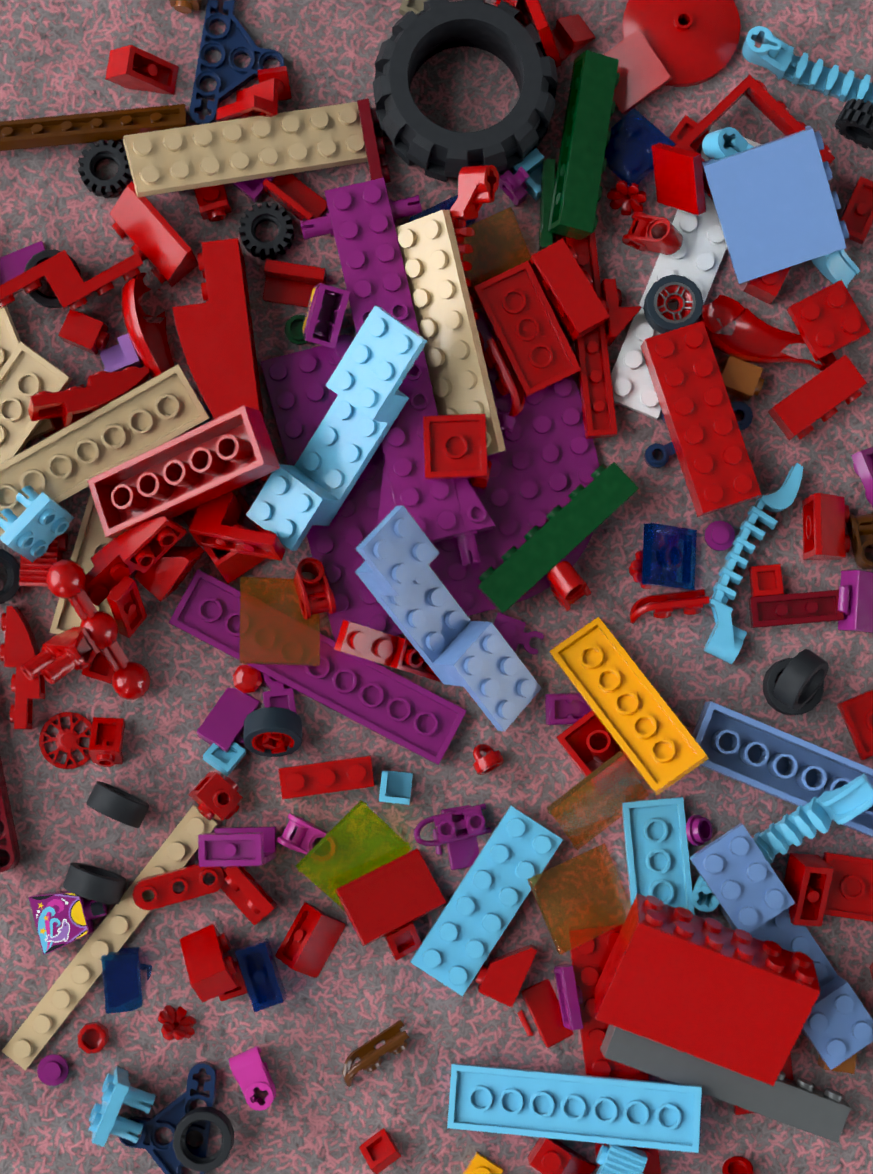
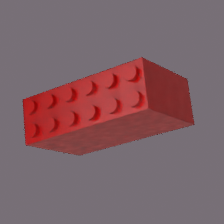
(706, 989)

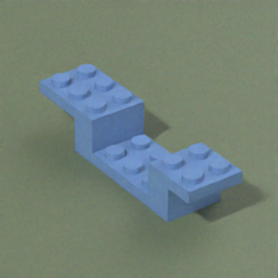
(434, 623)
(759, 904)

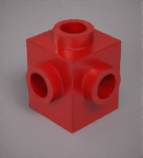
(207, 794)

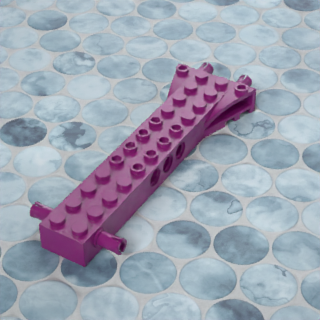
(375, 275)

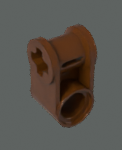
(861, 538)

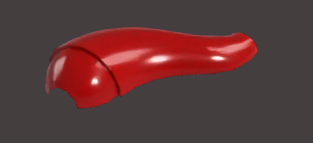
(147, 337)
(752, 337)

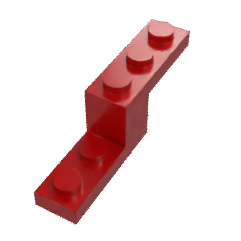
(67, 282)
(217, 528)

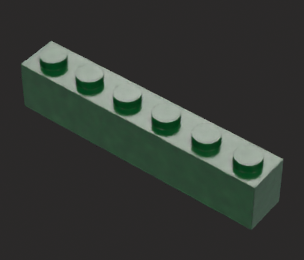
(584, 145)
(557, 538)

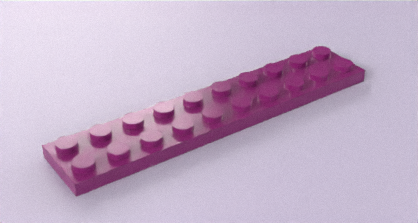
(341, 681)

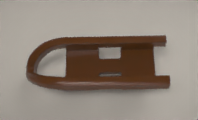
(370, 1057)

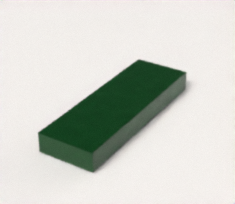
(547, 188)

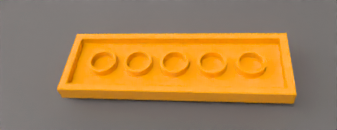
(628, 706)

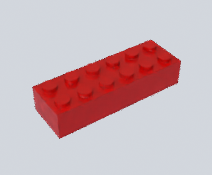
(700, 419)
(185, 472)

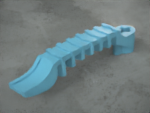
(779, 59)
(729, 141)
(726, 638)
(818, 814)

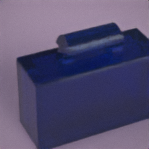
(123, 980)

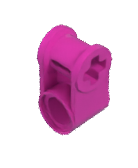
(305, 836)
(253, 1073)

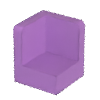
(121, 355)

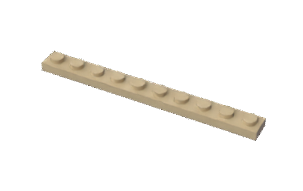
(107, 938)

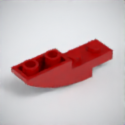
(78, 401)
(132, 550)
(382, 648)
(18, 649)

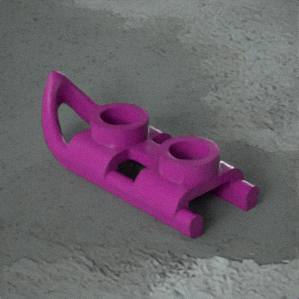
(446, 828)

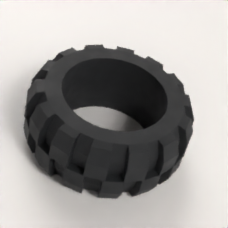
(464, 25)

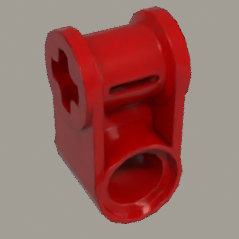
(653, 234)
(567, 584)
(314, 594)

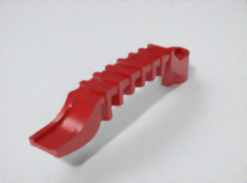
(475, 187)

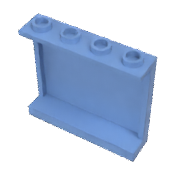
(776, 204)

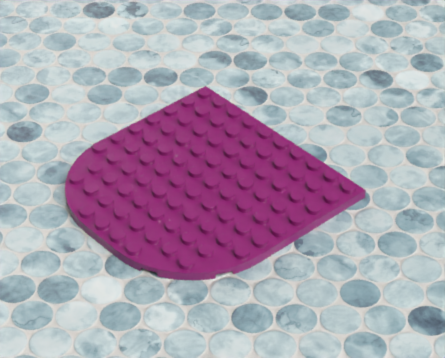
(537, 472)

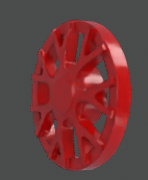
(66, 740)

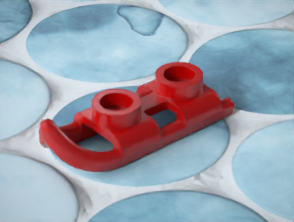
(507, 381)
(664, 604)

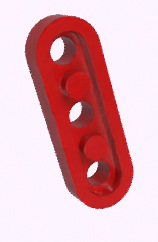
(163, 888)

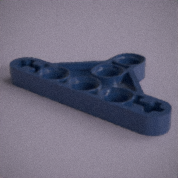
(226, 74)
(170, 1117)

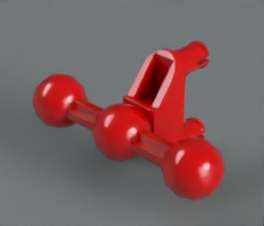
(79, 645)

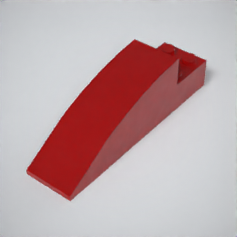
(220, 333)

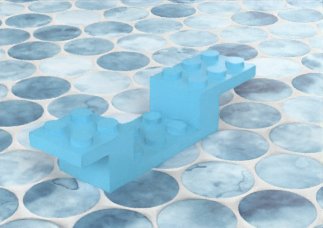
(348, 434)

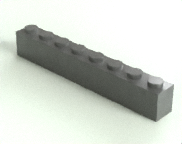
(787, 1101)

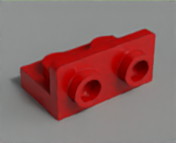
(247, 894)

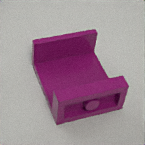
(237, 846)

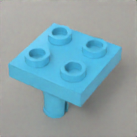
(36, 526)
(105, 1116)

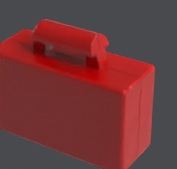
(545, 1013)

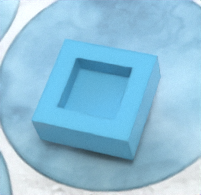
(224, 761)

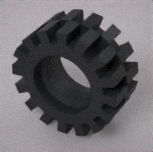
(857, 122)
(90, 161)
(259, 215)

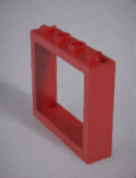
(774, 110)

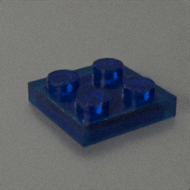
(631, 147)
(669, 557)

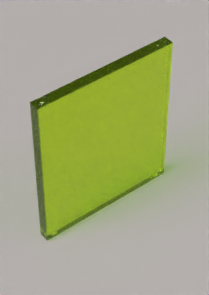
(351, 850)

